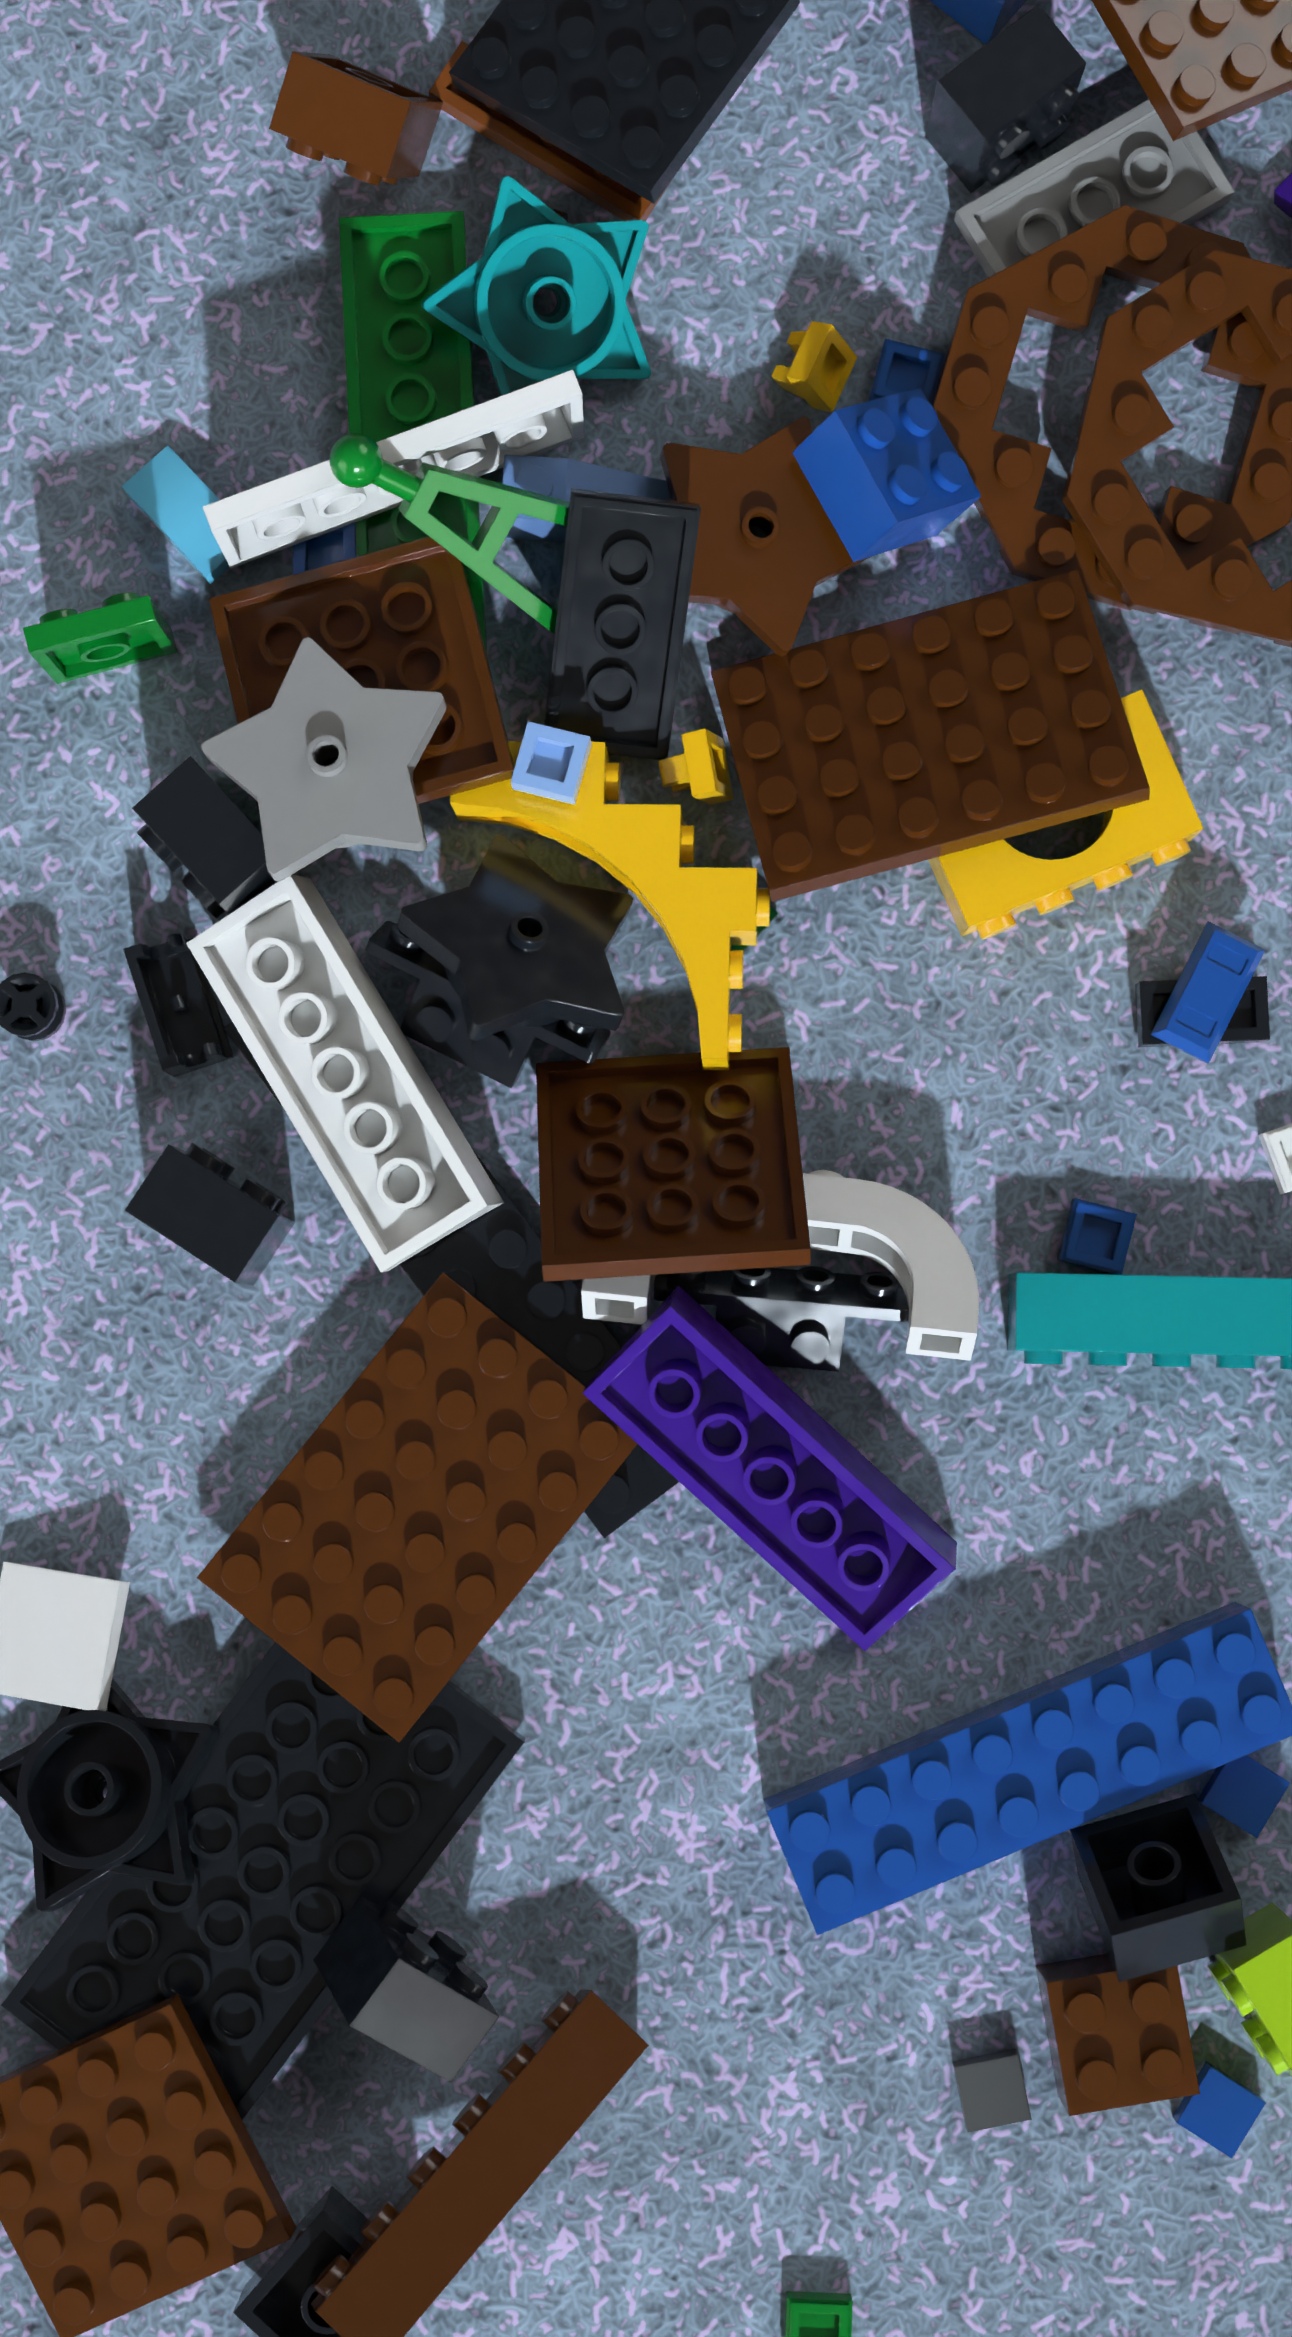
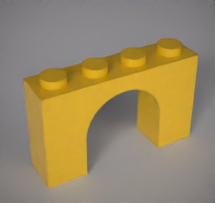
(997, 881)

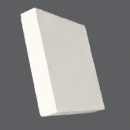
(59, 1635)

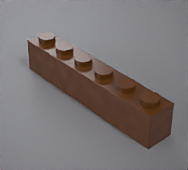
(480, 2173)

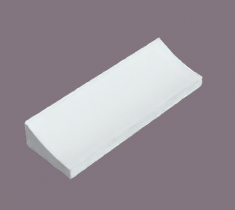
(466, 442)
(344, 1071)

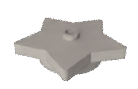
(359, 797)

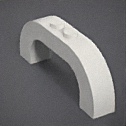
(867, 1222)

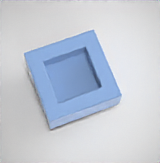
(551, 763)

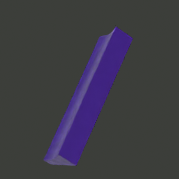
(773, 1470)

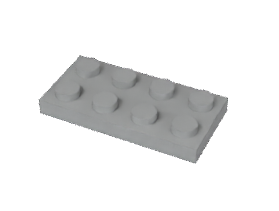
(1114, 166)

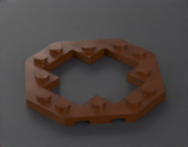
(1062, 289)
(1125, 417)

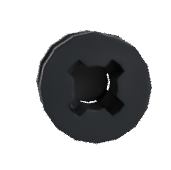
(20, 999)

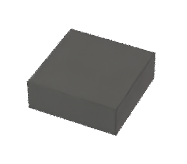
(991, 2090)

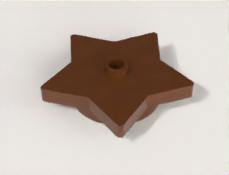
(757, 578)

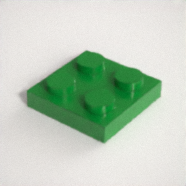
(101, 639)

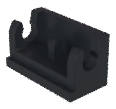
(178, 1006)

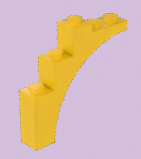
(645, 851)

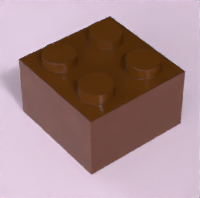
(354, 117)
(1115, 2038)

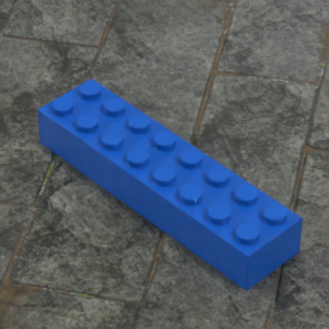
(1030, 1766)

